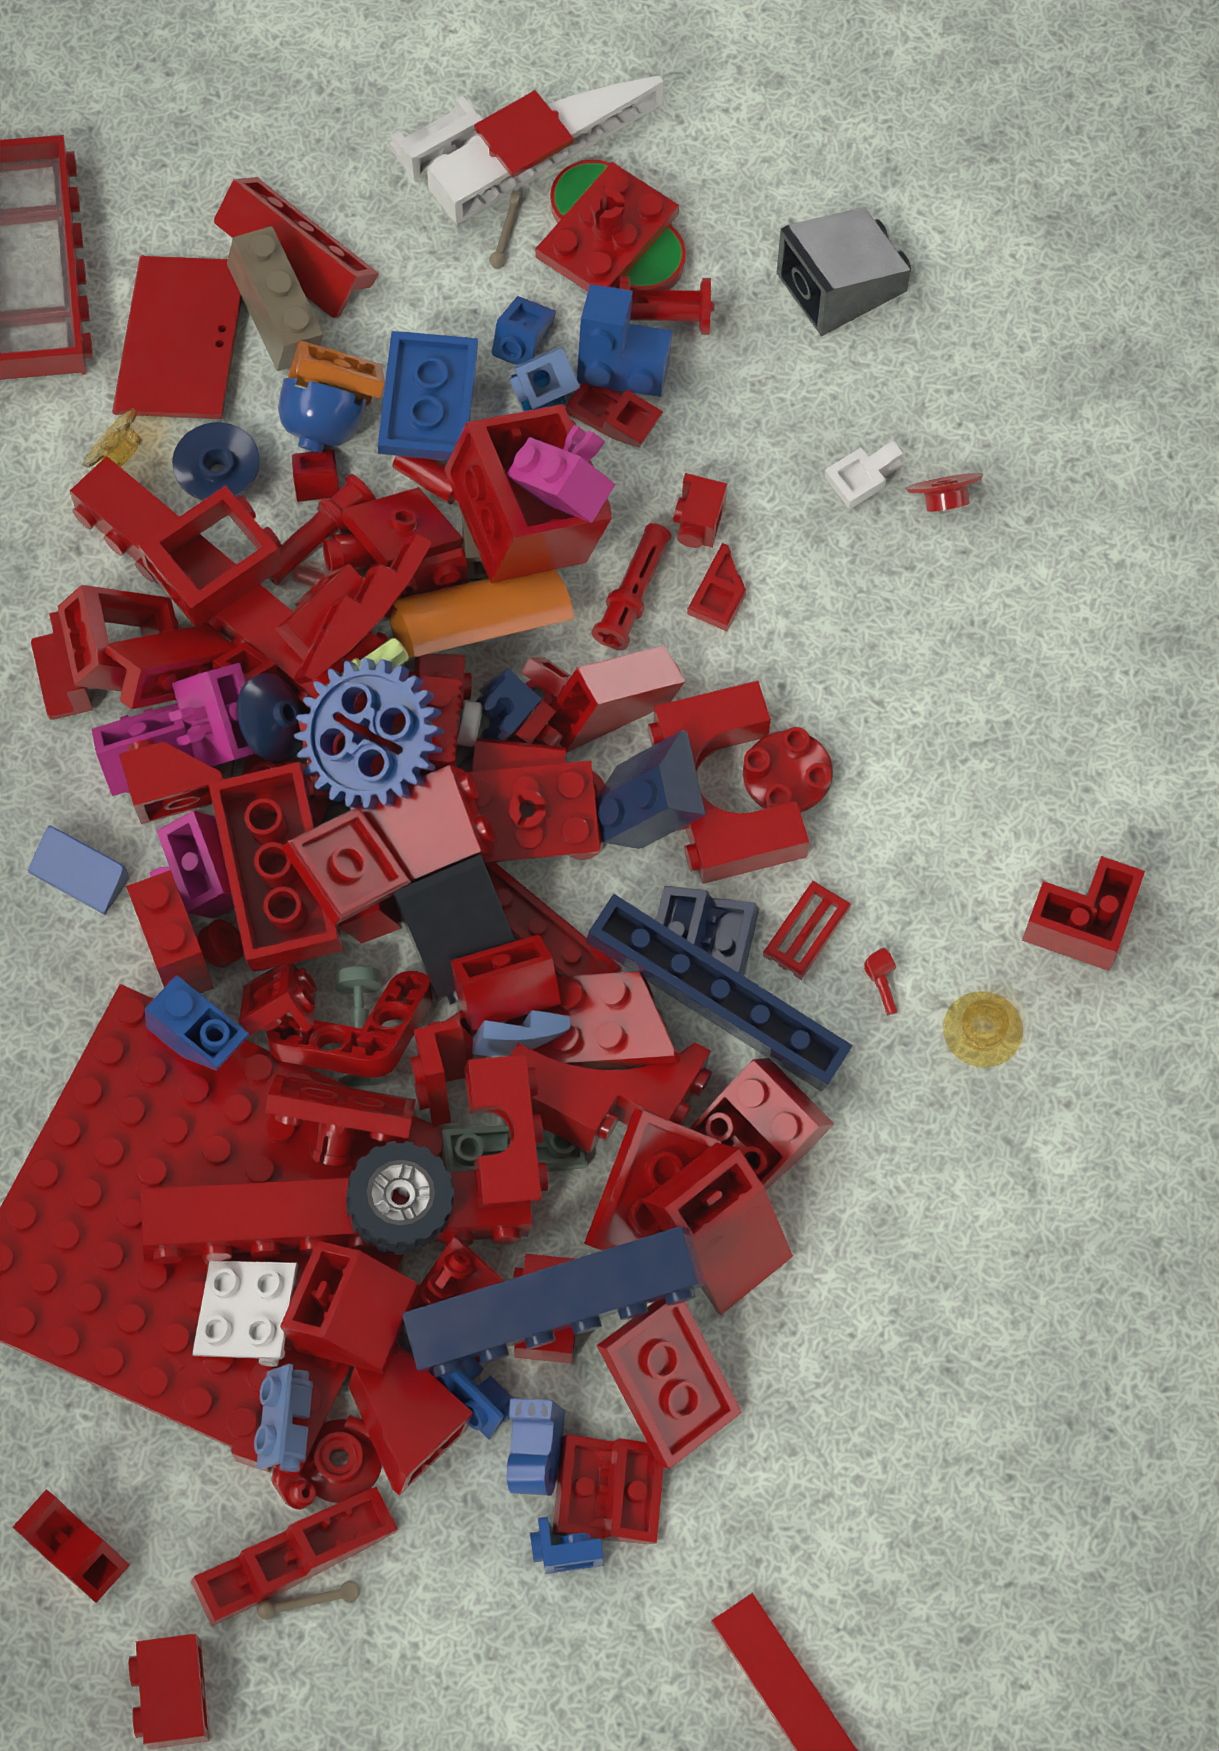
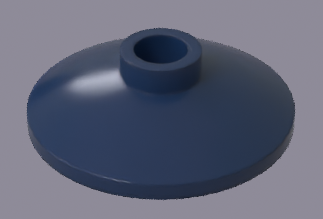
(214, 445)
(268, 717)

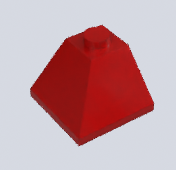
(165, 780)

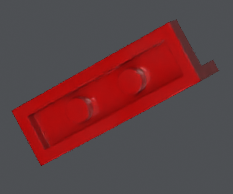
(165, 658)

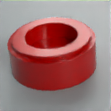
(220, 943)

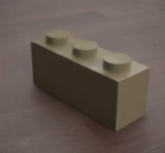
(272, 295)

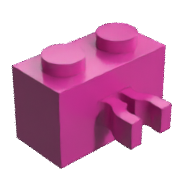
(563, 475)
(210, 715)
(118, 735)
(197, 864)

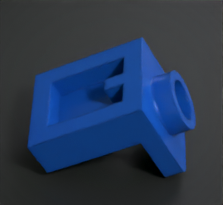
(521, 330)
(572, 1554)

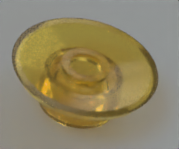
(117, 442)
(977, 1046)

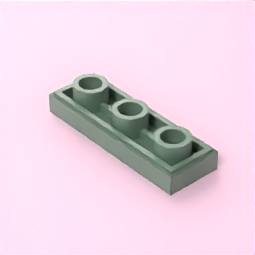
(464, 1146)

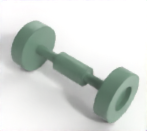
(357, 981)

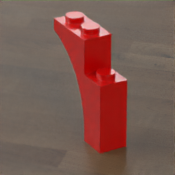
(589, 1102)

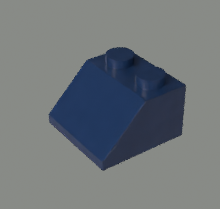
(650, 795)

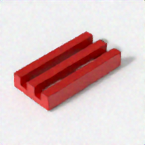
(787, 960)

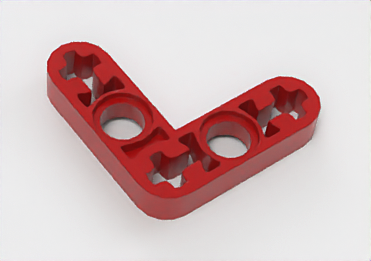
(365, 1050)

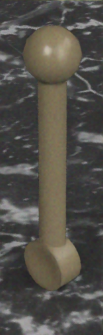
(497, 258)
(348, 1592)

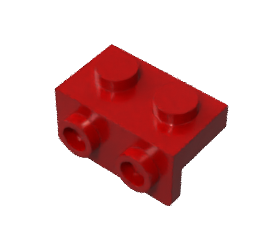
(55, 674)
(438, 1061)

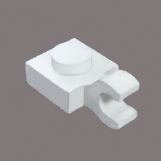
(861, 476)

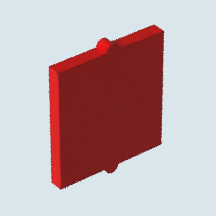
(524, 133)

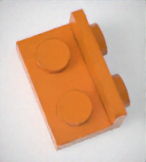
(337, 370)

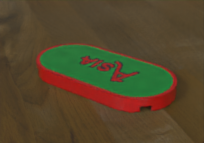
(659, 266)

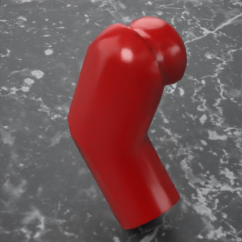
(294, 1491)

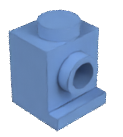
(560, 378)

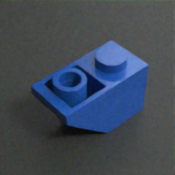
(193, 1025)

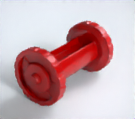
(672, 304)

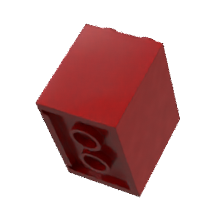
(507, 523)

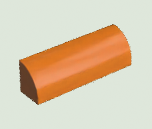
(478, 612)

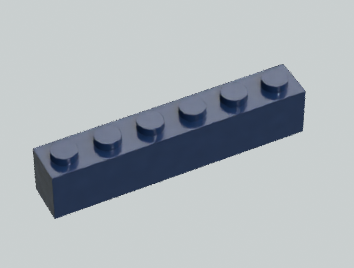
(718, 993)
(554, 1300)

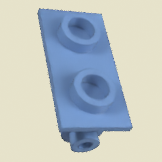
(284, 1395)

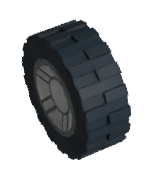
(414, 1174)

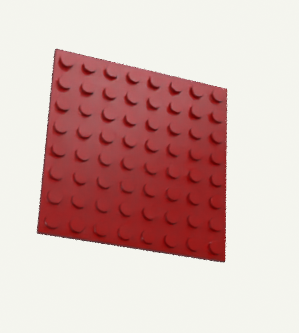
(73, 1222)

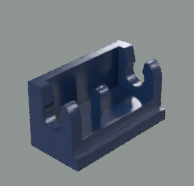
(506, 704)

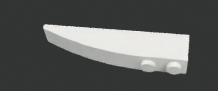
(474, 180)

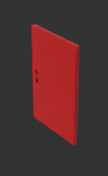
(173, 342)

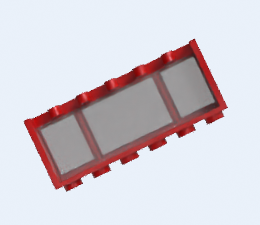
(39, 263)

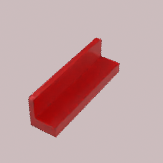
(320, 262)

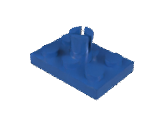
(426, 394)

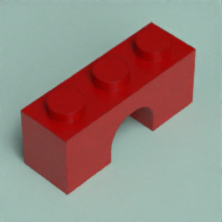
(505, 1089)

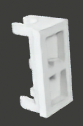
(438, 138)

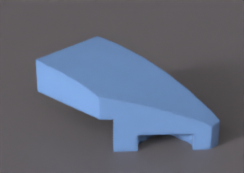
(502, 1038)

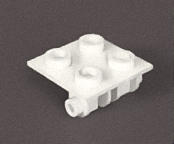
(245, 1310)

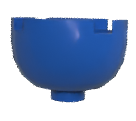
(319, 414)

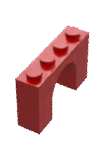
(725, 841)

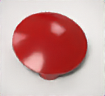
(787, 769)

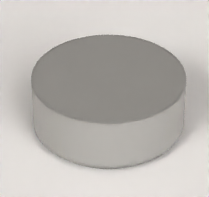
(469, 723)

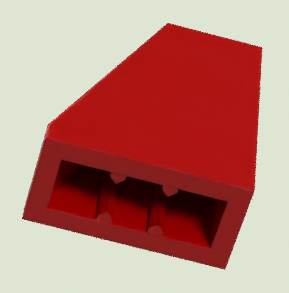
(614, 694)
(407, 1417)

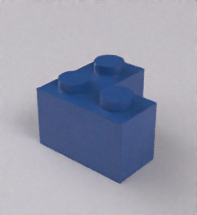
(617, 352)

